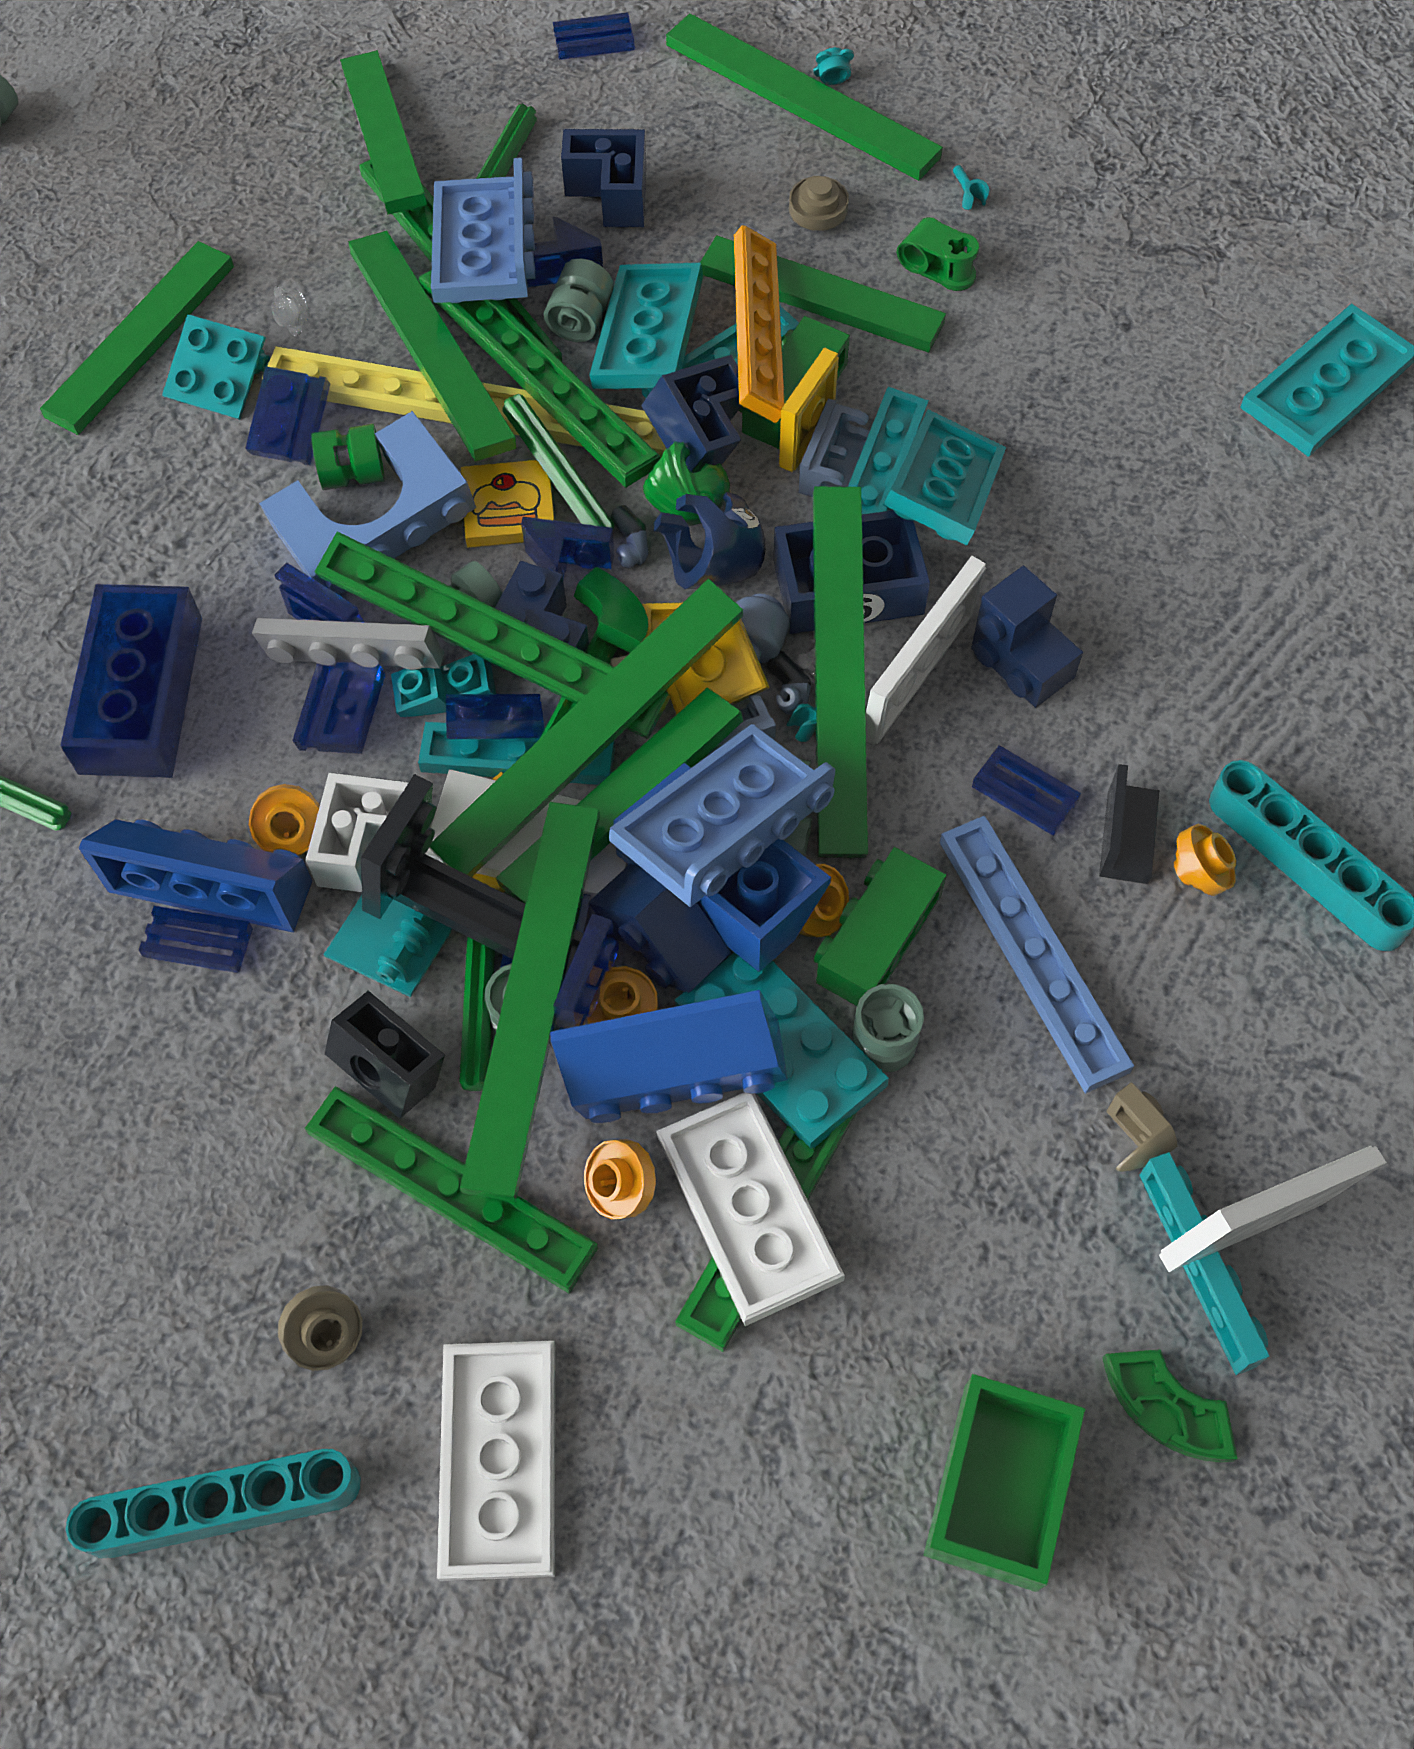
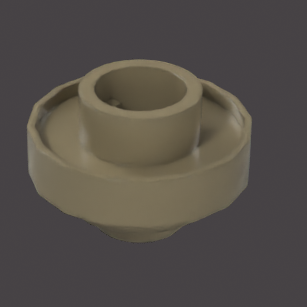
(818, 203)
(320, 1328)

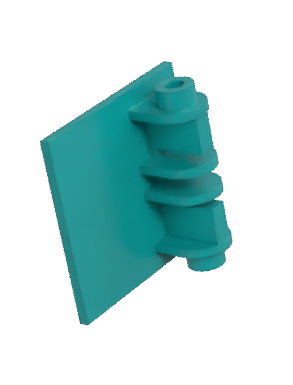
(215, 366)
(389, 949)

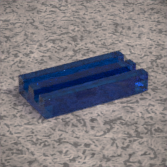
(593, 36)
(1022, 796)
(198, 921)

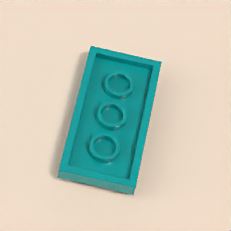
(646, 324)
(1329, 379)
(945, 478)
(823, 1066)

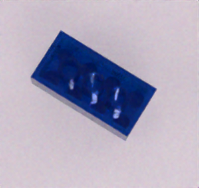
(132, 681)

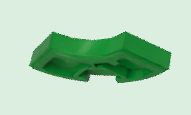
(617, 609)
(1167, 1409)

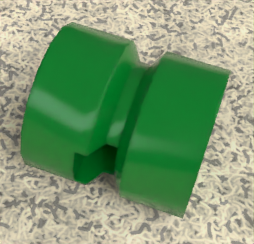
(363, 454)

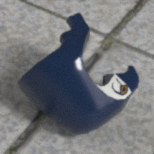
(732, 544)

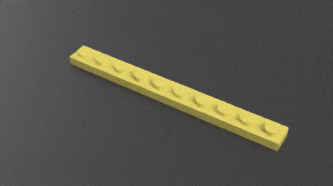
(407, 390)

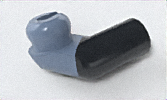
(634, 529)
(795, 683)

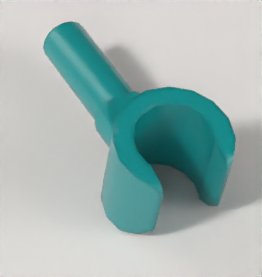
(971, 188)
(805, 718)

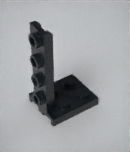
(400, 870)

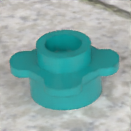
(833, 65)

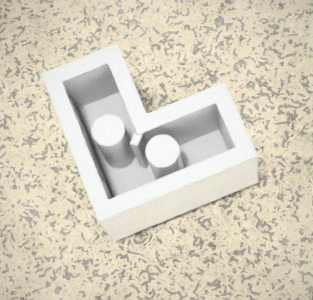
(345, 825)

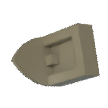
(1144, 1123)

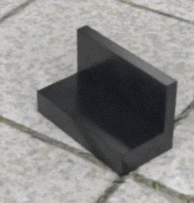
(1129, 830)

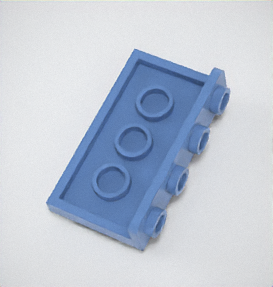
(483, 238)
(722, 814)

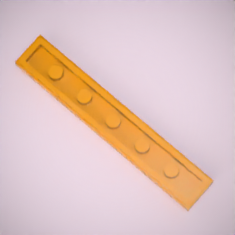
(758, 324)

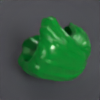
(673, 479)

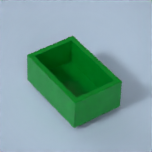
(1005, 1483)

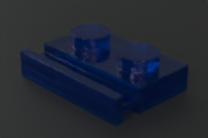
(287, 415)
(311, 600)
(339, 708)
(493, 716)
(585, 975)

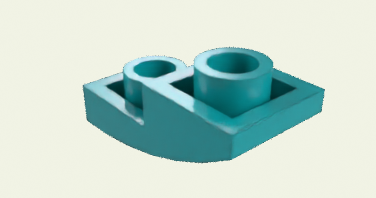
(425, 689)

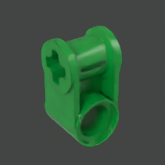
(936, 251)

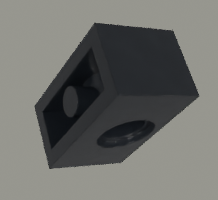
(384, 1054)

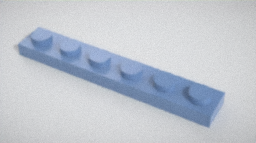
(1036, 955)

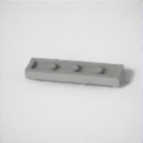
(349, 642)

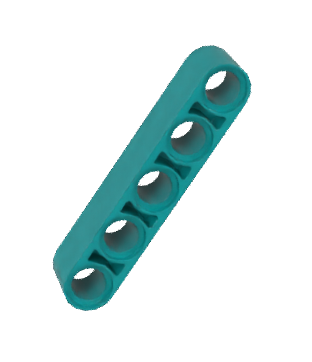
(1322, 877)
(188, 1497)

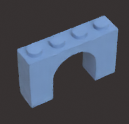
(429, 501)

